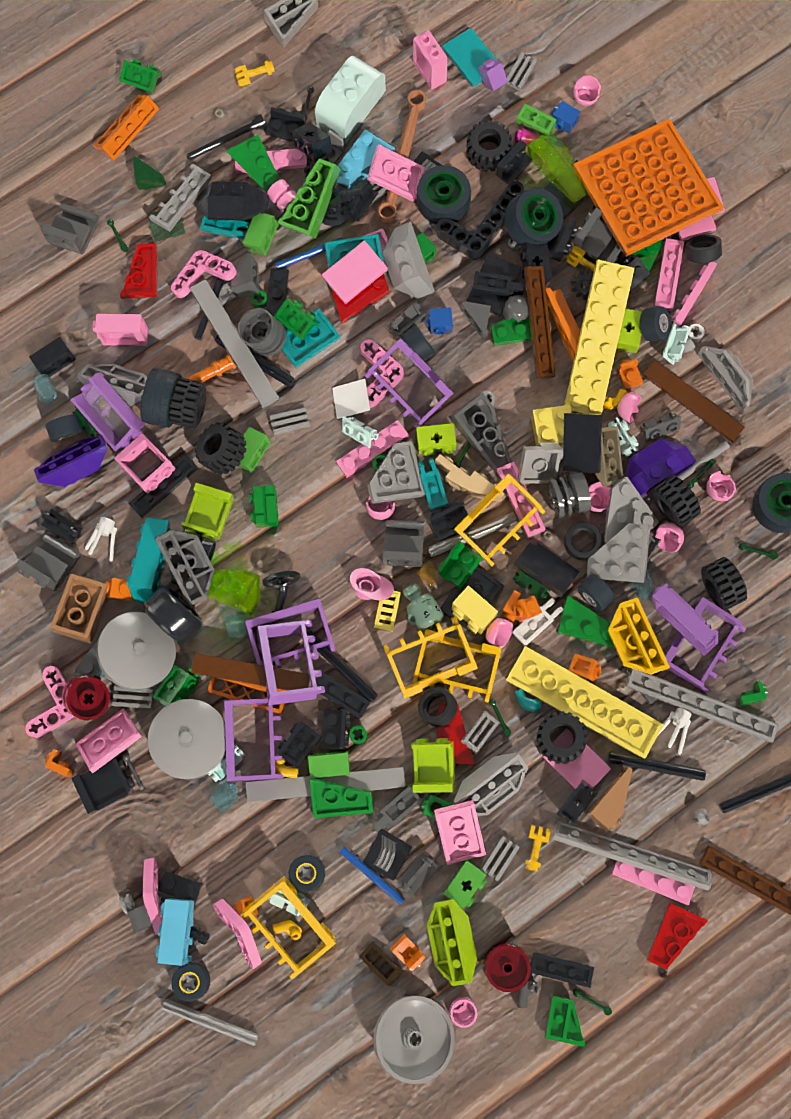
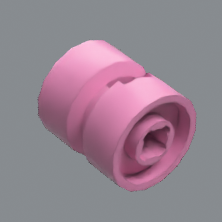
(281, 194)
(463, 1012)

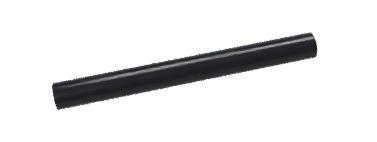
(204, 320)

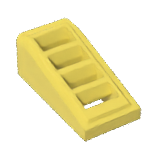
(387, 627)

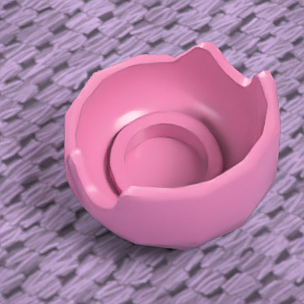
(586, 90)
(628, 406)
(720, 487)
(599, 496)
(380, 510)
(671, 537)
(499, 632)

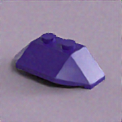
(72, 462)
(657, 464)

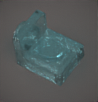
(225, 796)

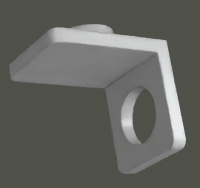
(337, 146)

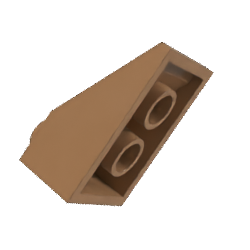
(80, 608)
(611, 803)

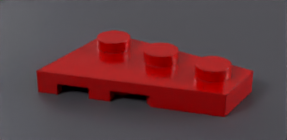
(142, 277)
(368, 296)
(455, 732)
(673, 935)

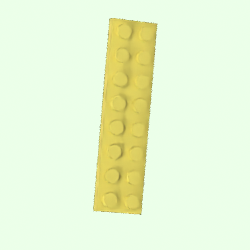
(599, 337)
(590, 703)

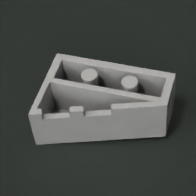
(288, 17)

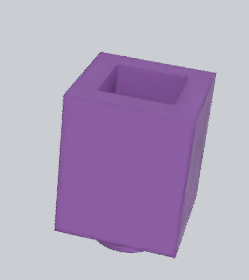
(493, 74)

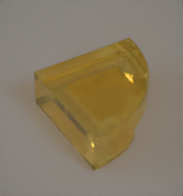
(428, 573)

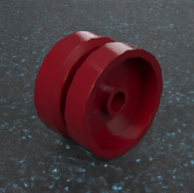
(97, 699)
(519, 965)

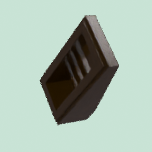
(376, 969)

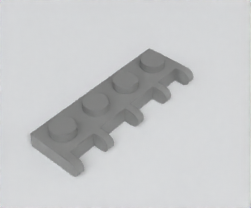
(182, 198)

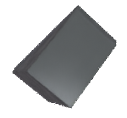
(477, 315)

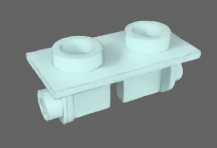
(673, 348)
(357, 431)
(628, 442)
(221, 770)
(279, 899)

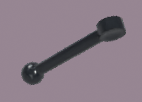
(310, 90)

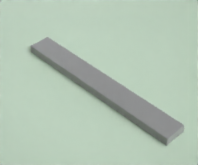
(235, 346)
(702, 705)
(300, 786)
(633, 855)

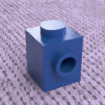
(566, 117)
(440, 320)

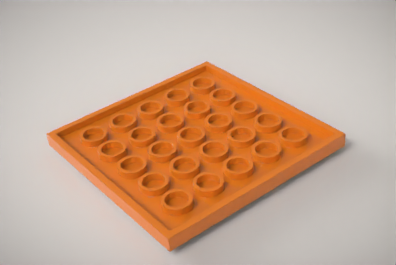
(647, 187)

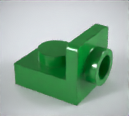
(750, 697)

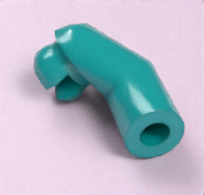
(527, 703)

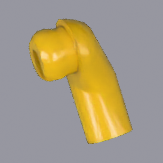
(612, 403)
(281, 768)
(289, 927)

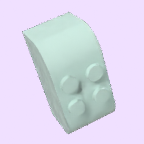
(349, 98)

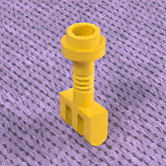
(243, 75)
(576, 257)
(538, 838)

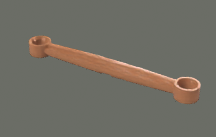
(404, 149)

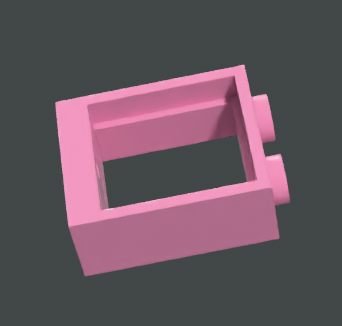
(428, 60)
(121, 329)
(134, 452)

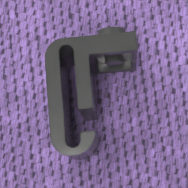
(71, 229)
(597, 239)
(403, 543)
(49, 563)

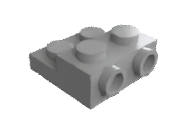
(540, 463)

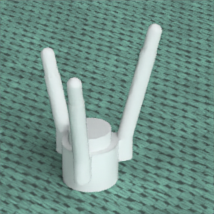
(103, 528)
(680, 719)

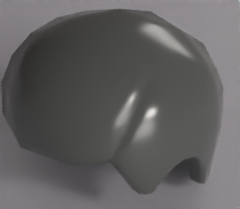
(516, 308)

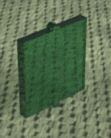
(161, 234)

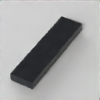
(144, 502)

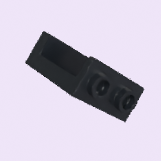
(104, 785)

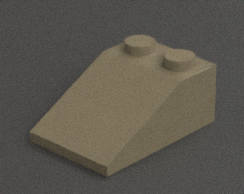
(611, 462)

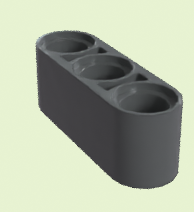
(139, 919)

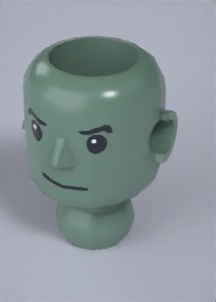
(423, 609)

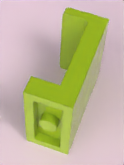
(208, 512)
(433, 766)

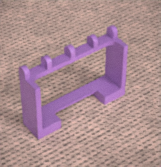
(409, 352)
(286, 613)
(283, 629)
(674, 647)
(229, 732)

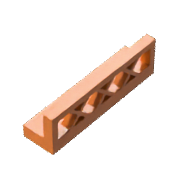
(127, 126)
(563, 320)
(262, 689)

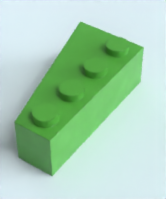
(311, 202)

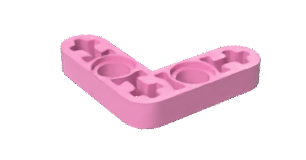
(202, 265)
(386, 370)
(59, 709)
(150, 892)
(241, 930)

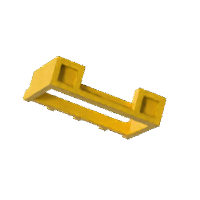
(484, 503)
(485, 649)
(460, 669)
(321, 929)

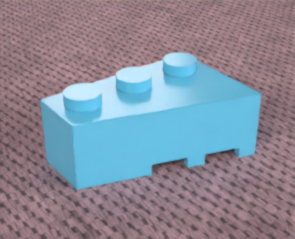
(358, 160)
(175, 932)

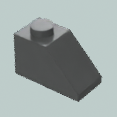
(247, 278)

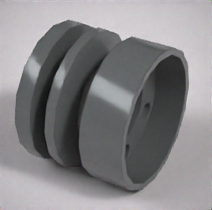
(262, 332)
(574, 494)

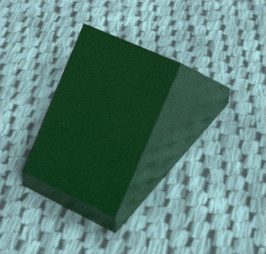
(146, 176)

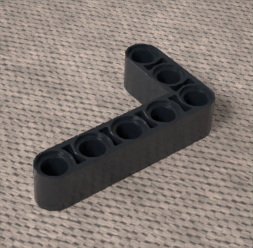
(487, 225)

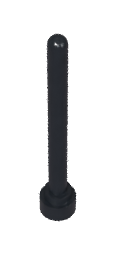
(257, 123)

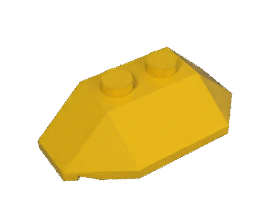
(635, 639)

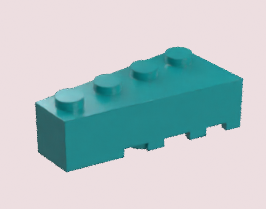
(148, 560)

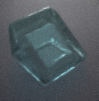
(236, 626)

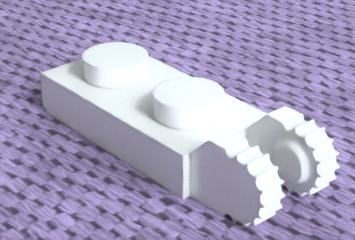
(534, 626)

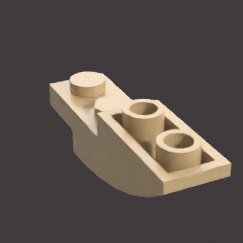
(474, 485)

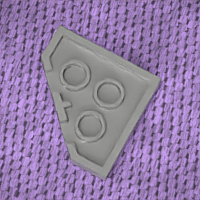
(397, 476)
(624, 508)
(623, 556)

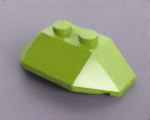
(452, 942)

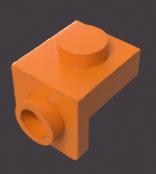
(118, 590)
(408, 952)

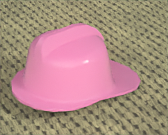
(370, 585)

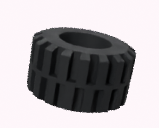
(488, 133)
(187, 403)
(220, 448)
(676, 501)
(724, 583)
(567, 721)

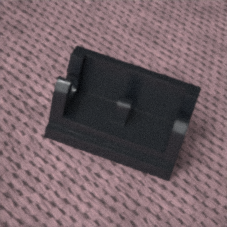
(52, 357)
(577, 802)

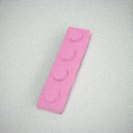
(282, 160)
(669, 274)
(696, 288)
(363, 455)
(519, 502)
(660, 884)

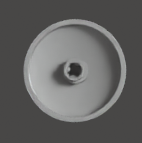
(135, 651)
(187, 739)
(414, 1039)

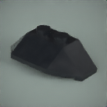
(231, 201)

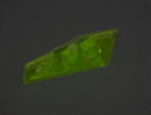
(557, 164)
(235, 589)

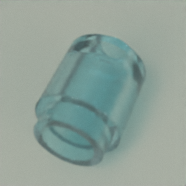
(45, 388)
(646, 589)

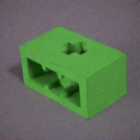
(466, 873)

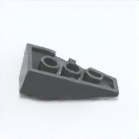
(480, 428)

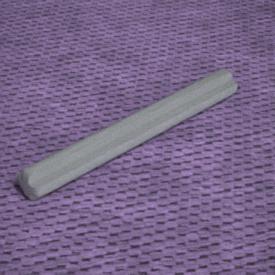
(473, 534)
(210, 1022)

